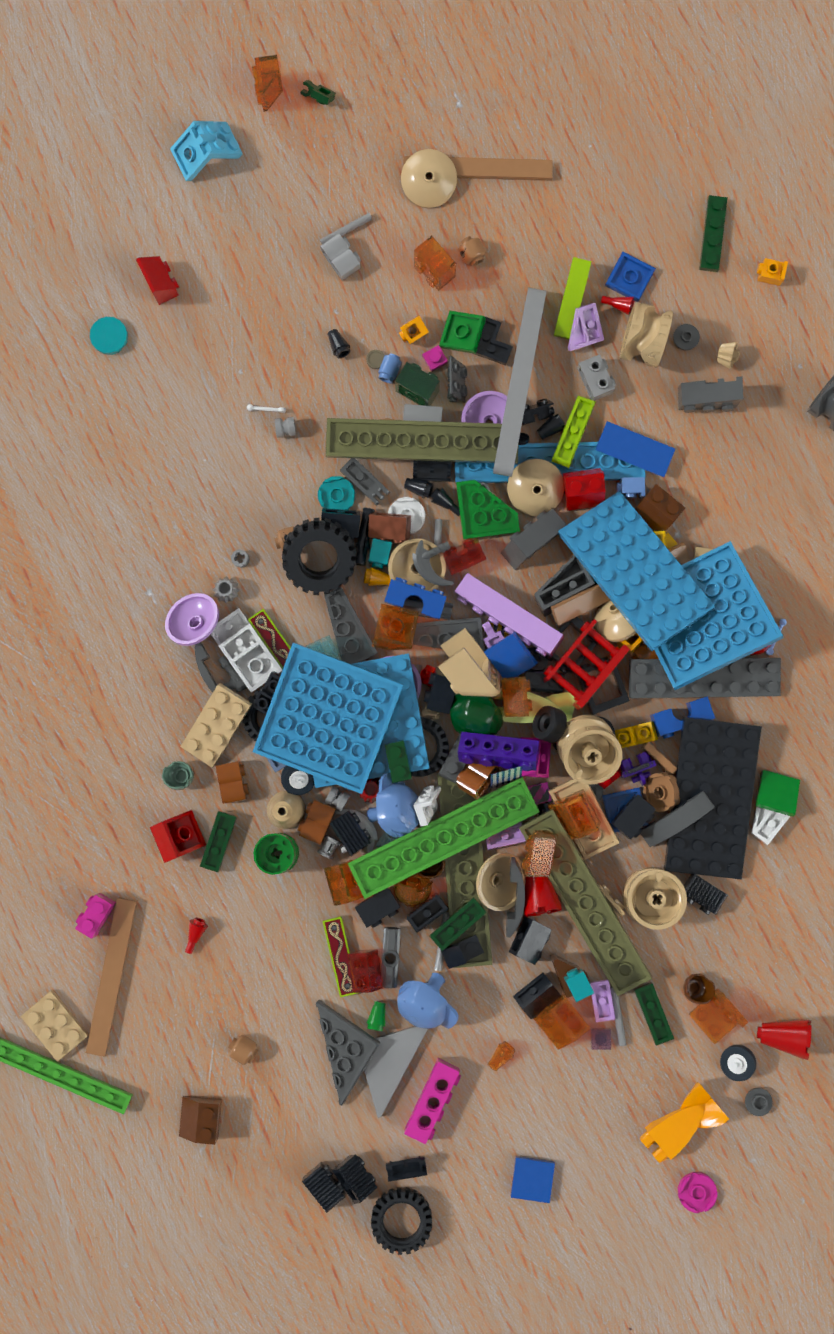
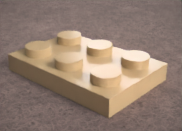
(54, 1025)

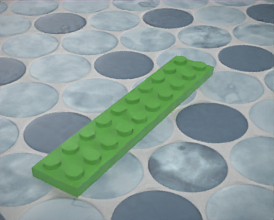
(443, 837)

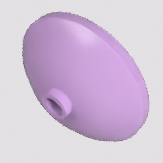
(484, 407)
(192, 619)

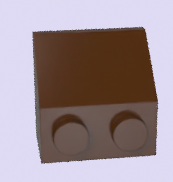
(659, 509)
(562, 967)
(200, 1119)

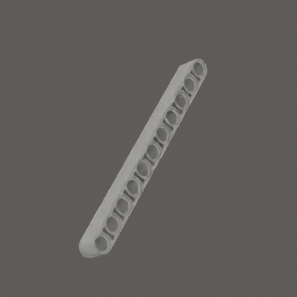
(519, 382)

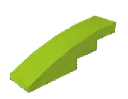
(572, 296)

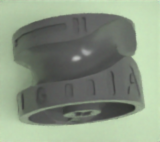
(824, 403)

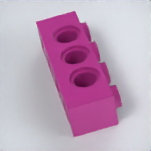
(414, 1127)

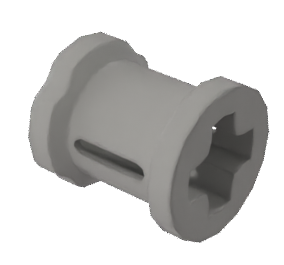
(329, 847)

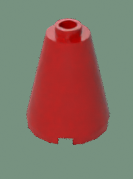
(540, 897)
(787, 1036)

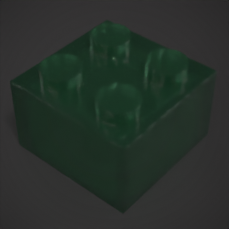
(417, 384)

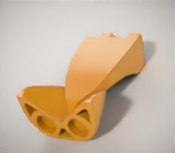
(677, 1128)

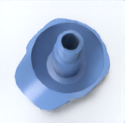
(394, 807)
(423, 1004)

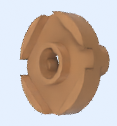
(670, 792)

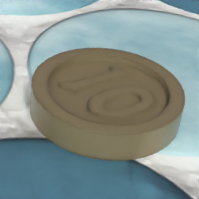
(375, 359)

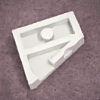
(767, 824)

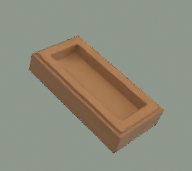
(659, 758)

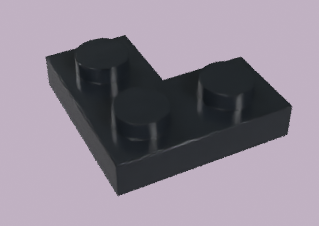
(489, 346)

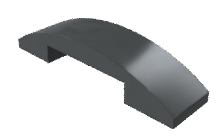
(201, 656)
(677, 819)
(514, 918)

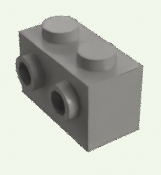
(596, 377)

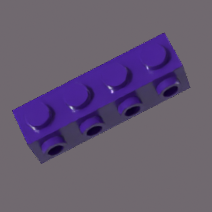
(498, 751)

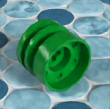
(265, 850)

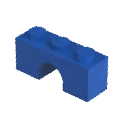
(400, 591)
(667, 724)

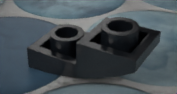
(265, 695)

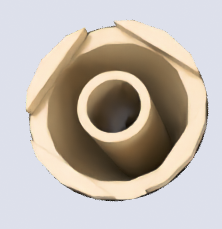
(294, 810)

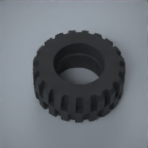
(323, 580)

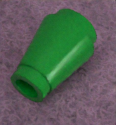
(376, 1019)

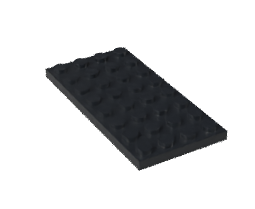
(722, 763)

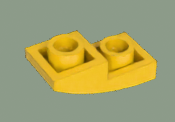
(636, 734)

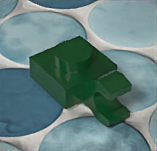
(320, 93)

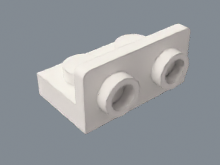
(427, 804)

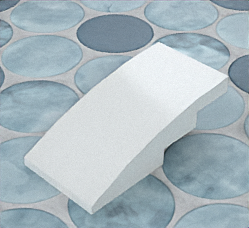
(245, 650)

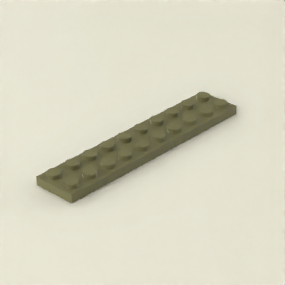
(412, 440)
(462, 875)
(590, 908)

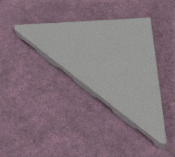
(390, 1064)

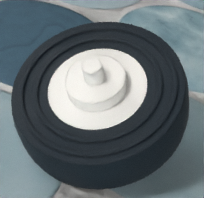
(296, 781)
(738, 1062)

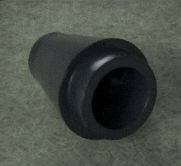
(338, 344)
(551, 426)
(419, 487)

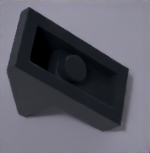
(462, 951)

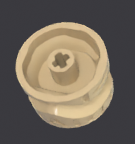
(646, 334)
(589, 750)
(651, 912)

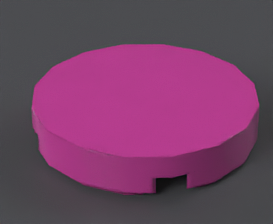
(697, 1192)

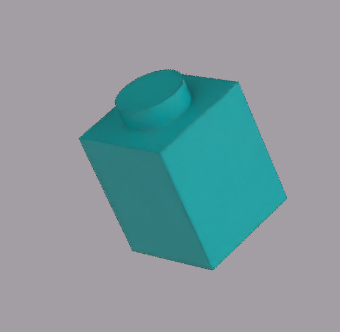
(380, 553)
(578, 984)

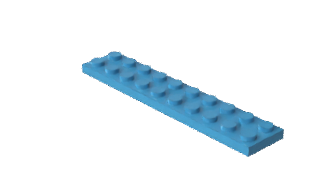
(584, 459)

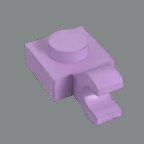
(492, 637)

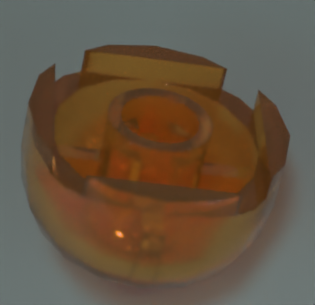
(413, 890)

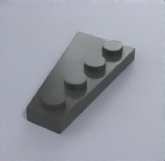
(349, 632)
(437, 632)

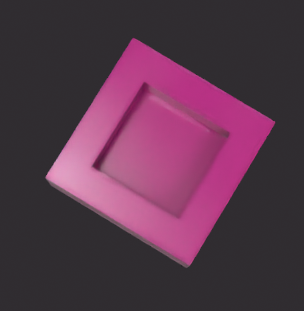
(435, 358)

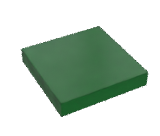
(462, 332)
(778, 793)

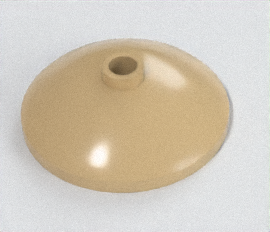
(429, 192)
(531, 474)
(402, 563)
(612, 623)
(497, 893)

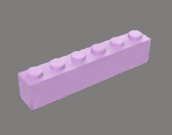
(508, 614)

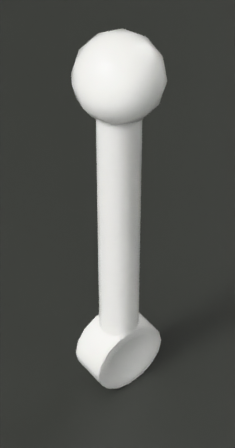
(250, 407)

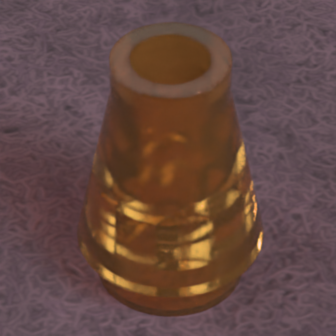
(502, 1055)

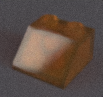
(395, 628)
(342, 883)

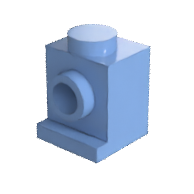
(631, 487)

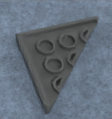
(347, 1049)

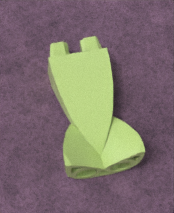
(561, 701)

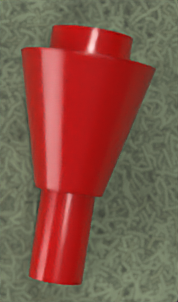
(623, 304)
(196, 929)

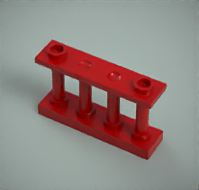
(592, 682)

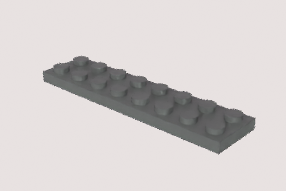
(739, 679)

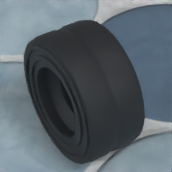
(549, 724)

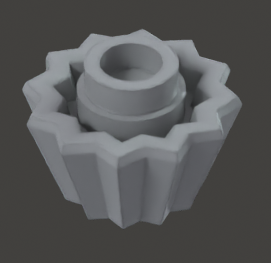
(226, 589)

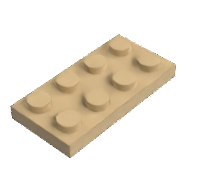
(216, 725)
(597, 841)

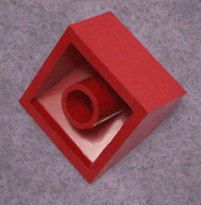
(158, 278)
(584, 488)
(177, 836)

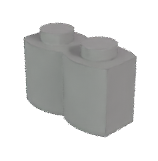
(340, 256)

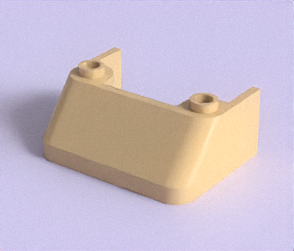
(469, 667)

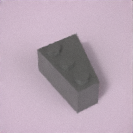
(533, 538)
(567, 582)

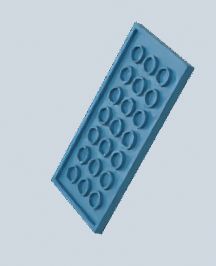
(636, 570)

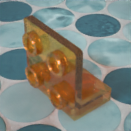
(717, 1017)

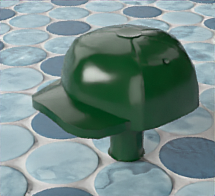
(475, 715)

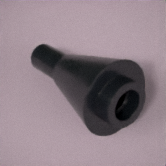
(442, 499)

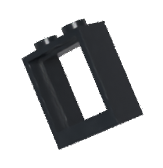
(577, 624)
(594, 709)

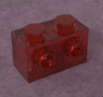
(464, 556)
(365, 971)

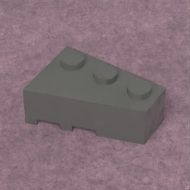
(710, 396)

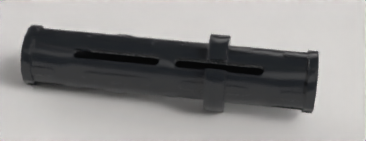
(363, 540)

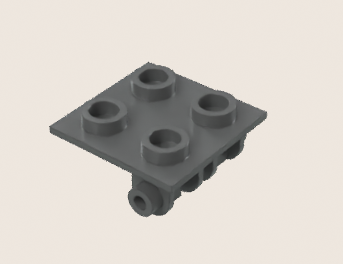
(456, 376)

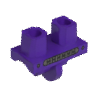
(645, 763)

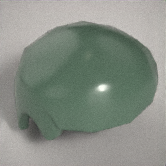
(178, 775)

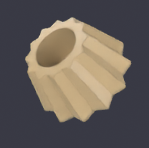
(728, 354)

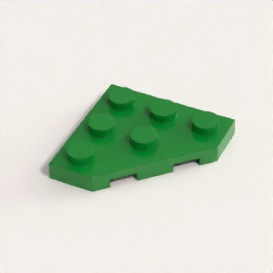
(483, 512)

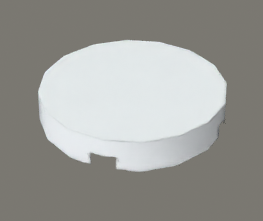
(411, 507)

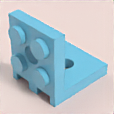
(207, 142)

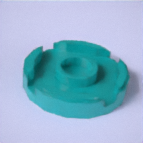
(108, 335)
(336, 493)

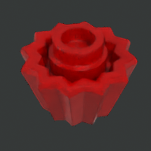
(370, 790)

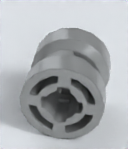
(286, 426)
(341, 800)

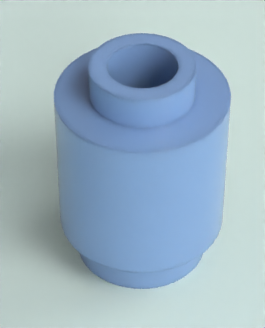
(389, 368)

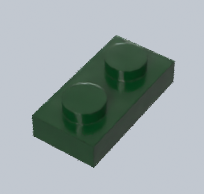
(398, 761)

